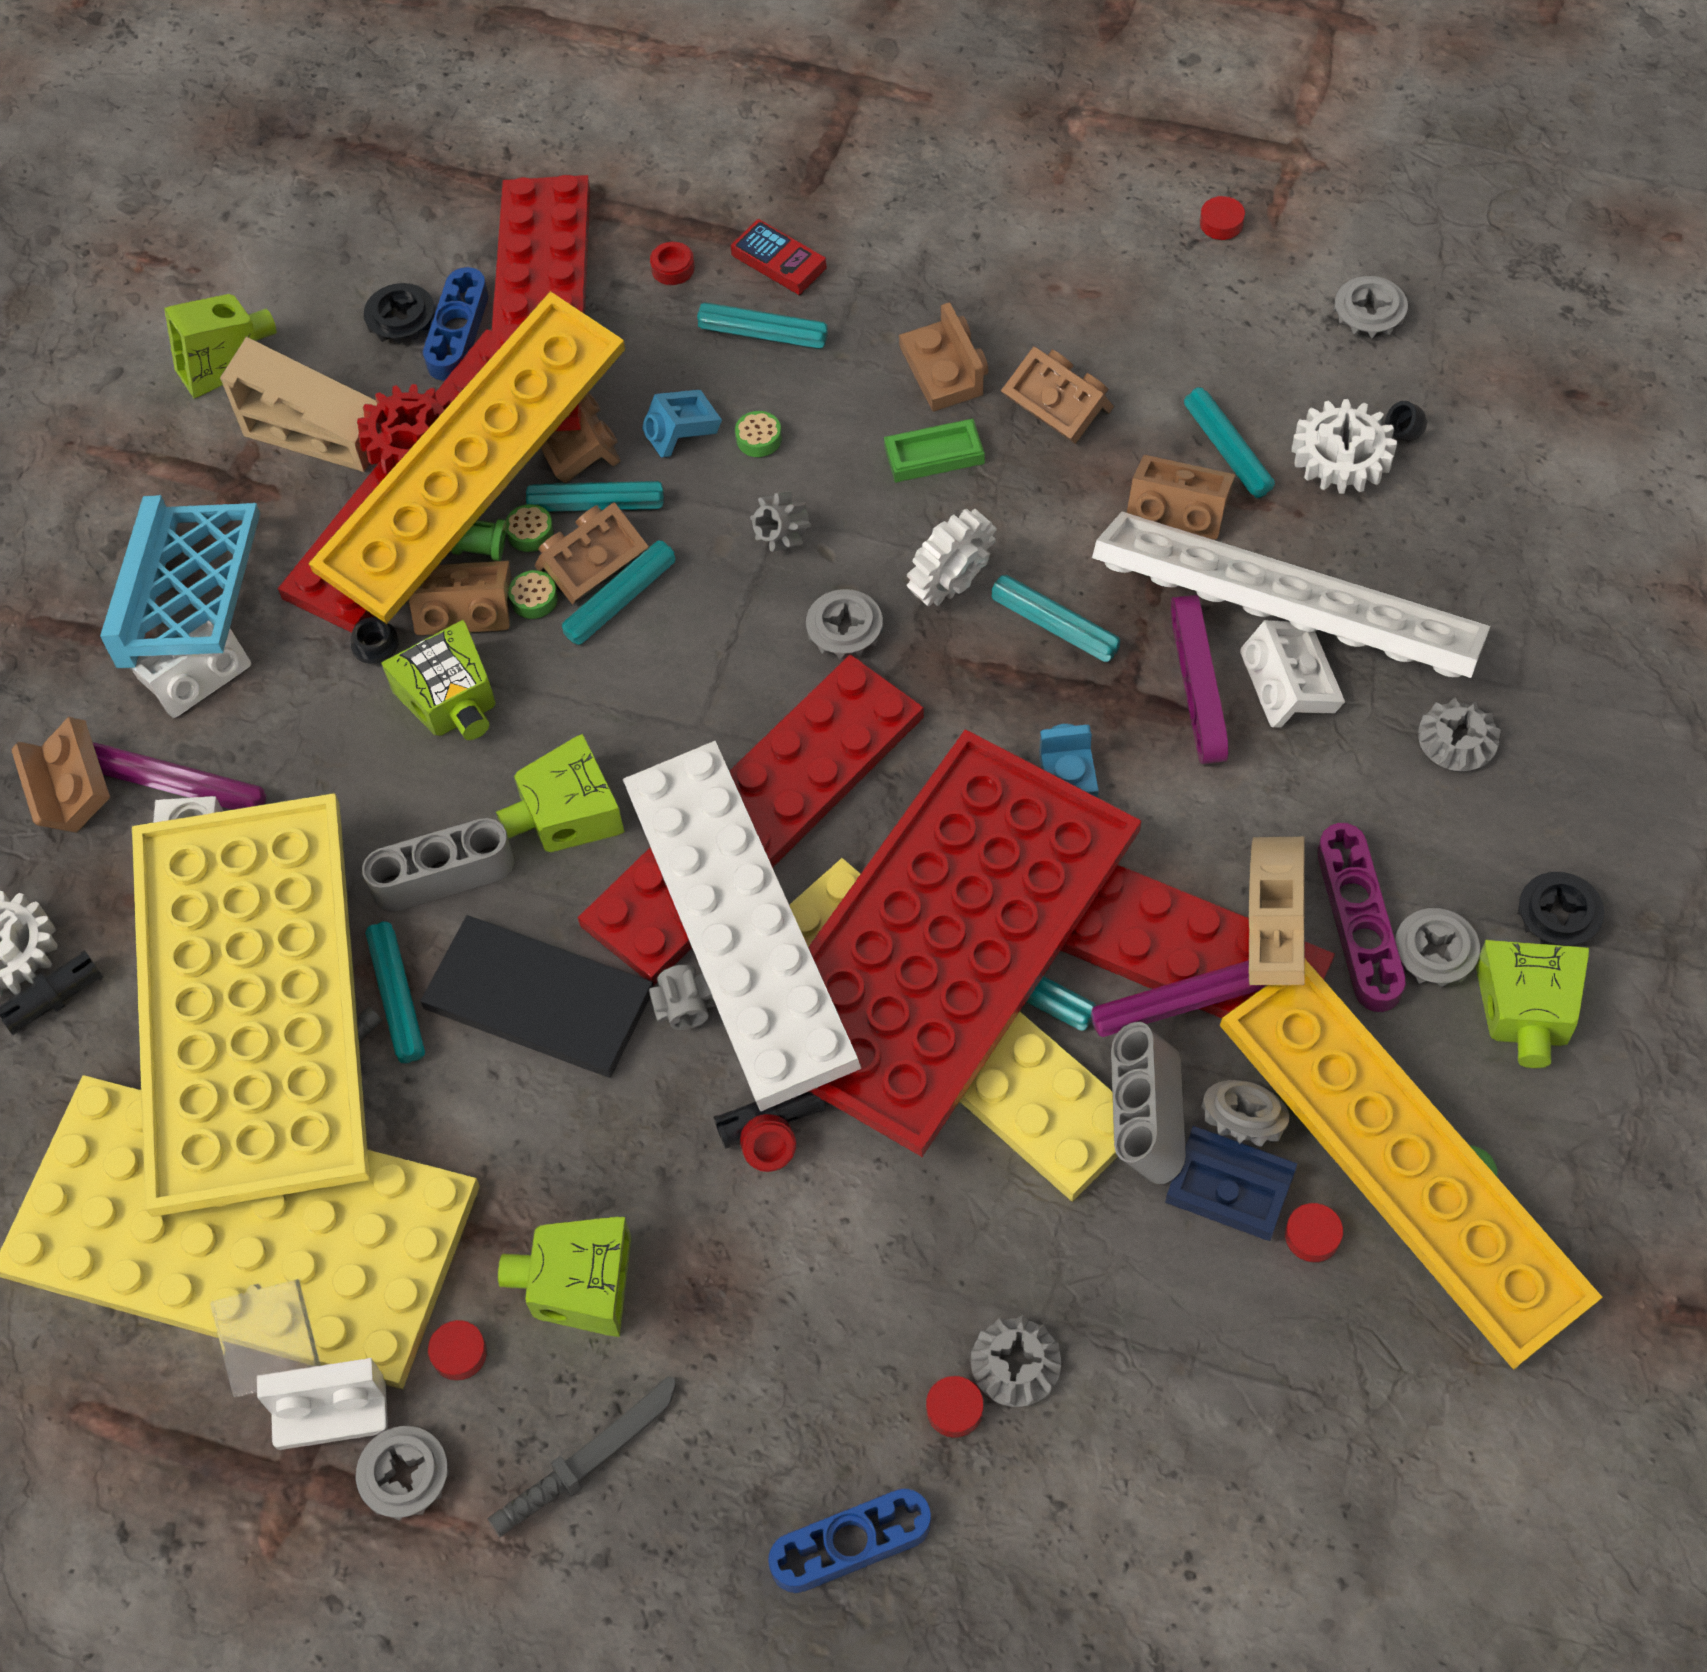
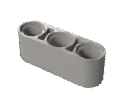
(413, 861)
(1147, 1103)

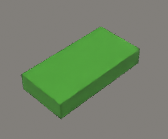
(934, 450)

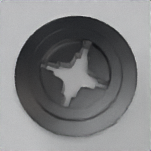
(405, 298)
(1574, 895)

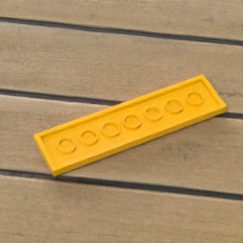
(467, 457)
(1412, 1165)

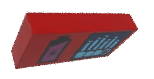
(778, 256)

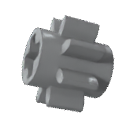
(780, 521)
(681, 997)

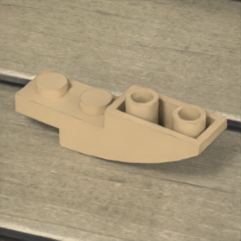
(1277, 911)

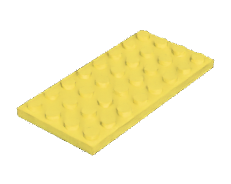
(246, 1006)
(362, 1250)

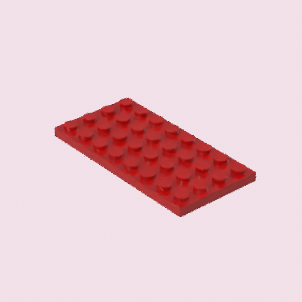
(958, 930)

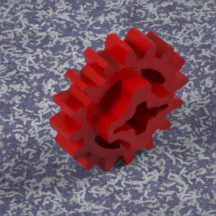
(402, 422)

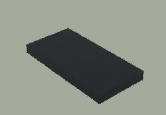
(537, 996)

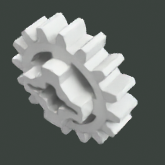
(1344, 446)
(951, 557)
(23, 941)

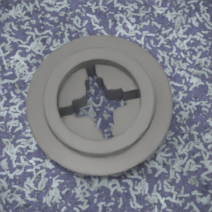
(1386, 298)
(828, 613)
(1469, 753)
(1439, 927)
(1259, 1114)
(1034, 1379)
(377, 1467)

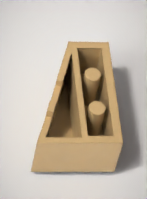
(295, 406)

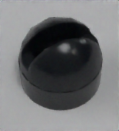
(1408, 417)

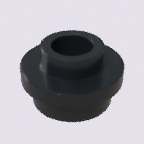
(369, 631)

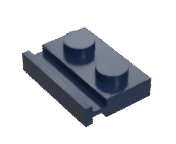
(1232, 1183)

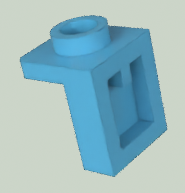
(678, 416)
(1068, 755)

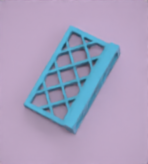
(145, 578)

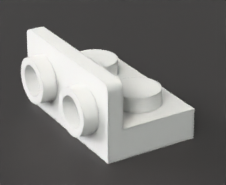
(1290, 672)
(189, 678)
(325, 1403)

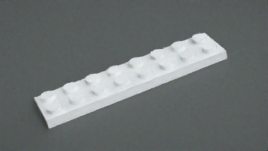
(1293, 593)
(741, 927)

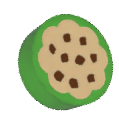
(758, 434)
(529, 527)
(533, 594)

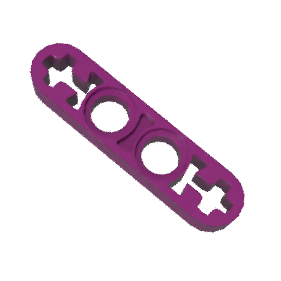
(1199, 680)
(1364, 915)

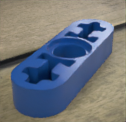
(451, 307)
(858, 1516)

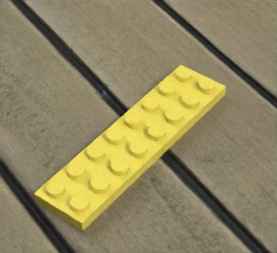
(1027, 1088)

